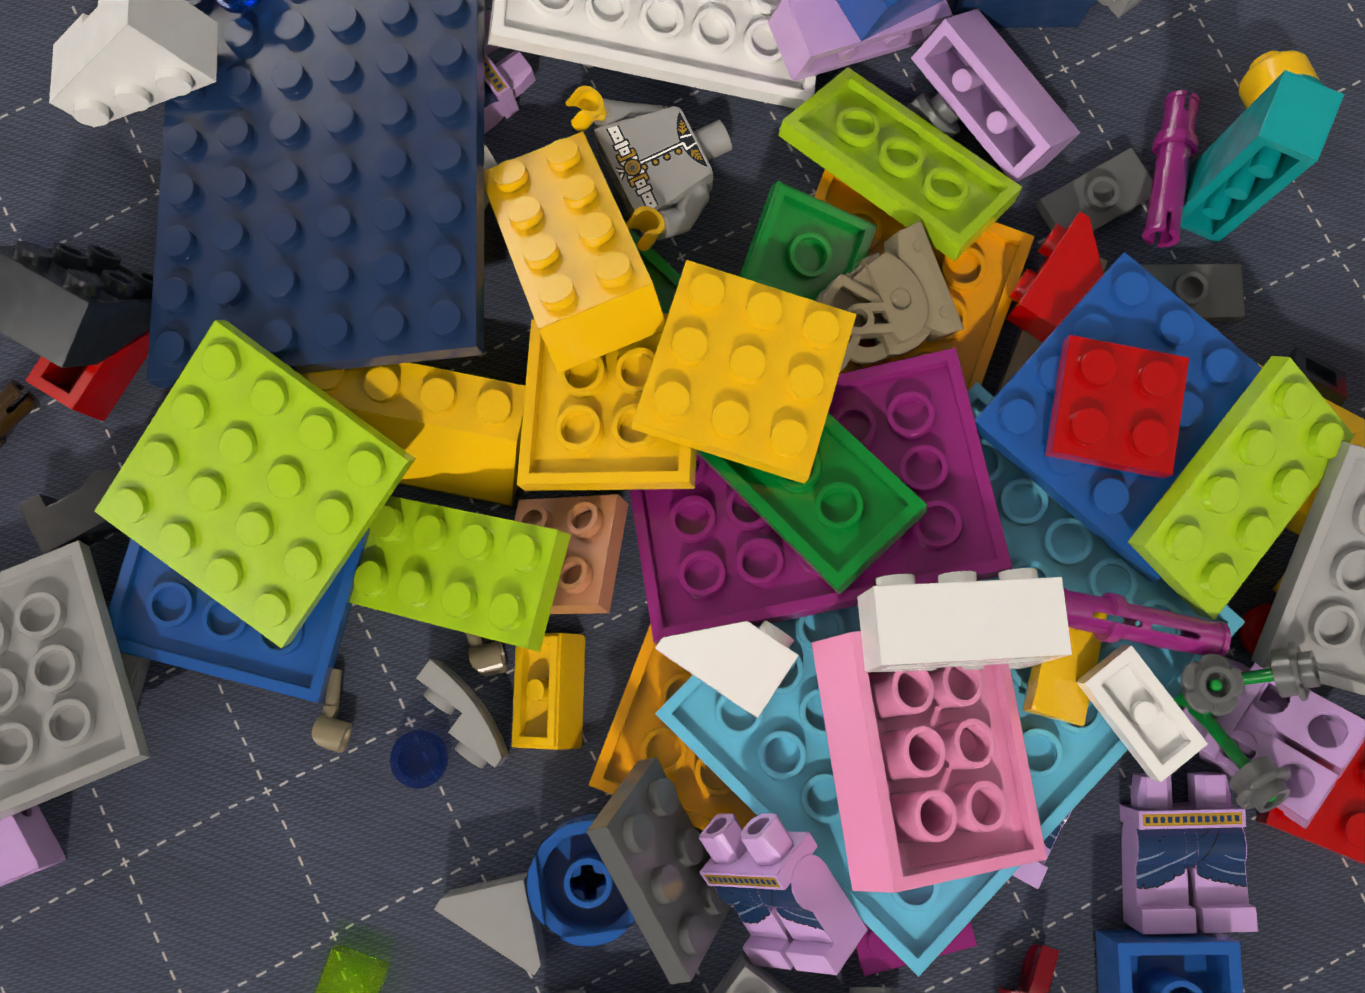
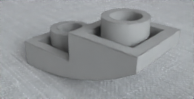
(475, 727)

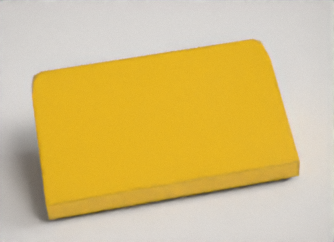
(1053, 684)
(549, 693)

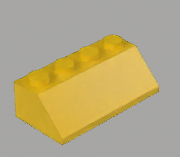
(450, 421)

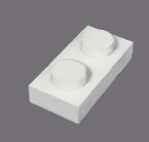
(1141, 713)

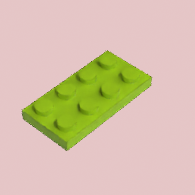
(900, 162)
(1241, 487)
(462, 571)

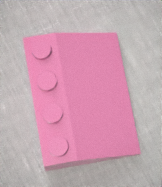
(925, 770)

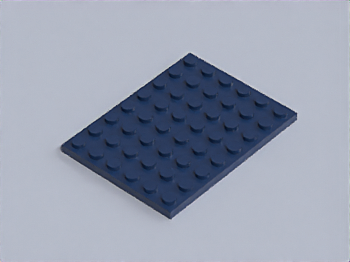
(327, 187)

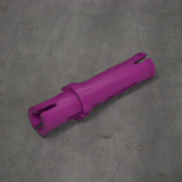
(1173, 151)
(1196, 634)

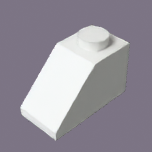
(735, 660)

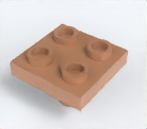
(593, 548)

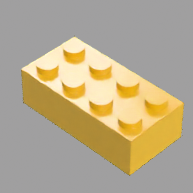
(573, 252)

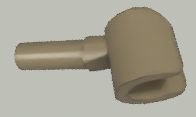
(486, 658)
(327, 730)

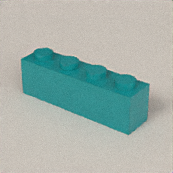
(1259, 154)

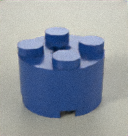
(568, 904)

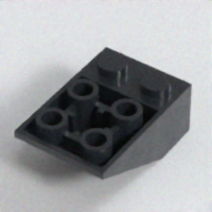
(72, 301)

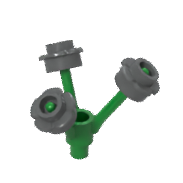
(1213, 688)

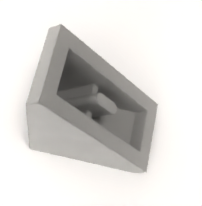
(500, 917)

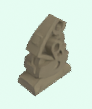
(896, 299)

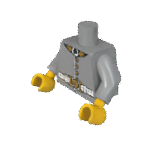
(652, 161)

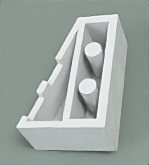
(132, 58)
(963, 622)

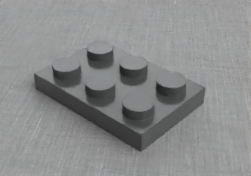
(657, 868)

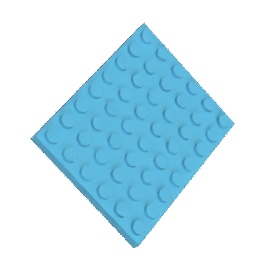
(784, 754)

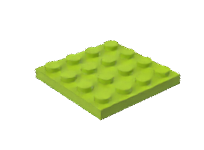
(253, 483)

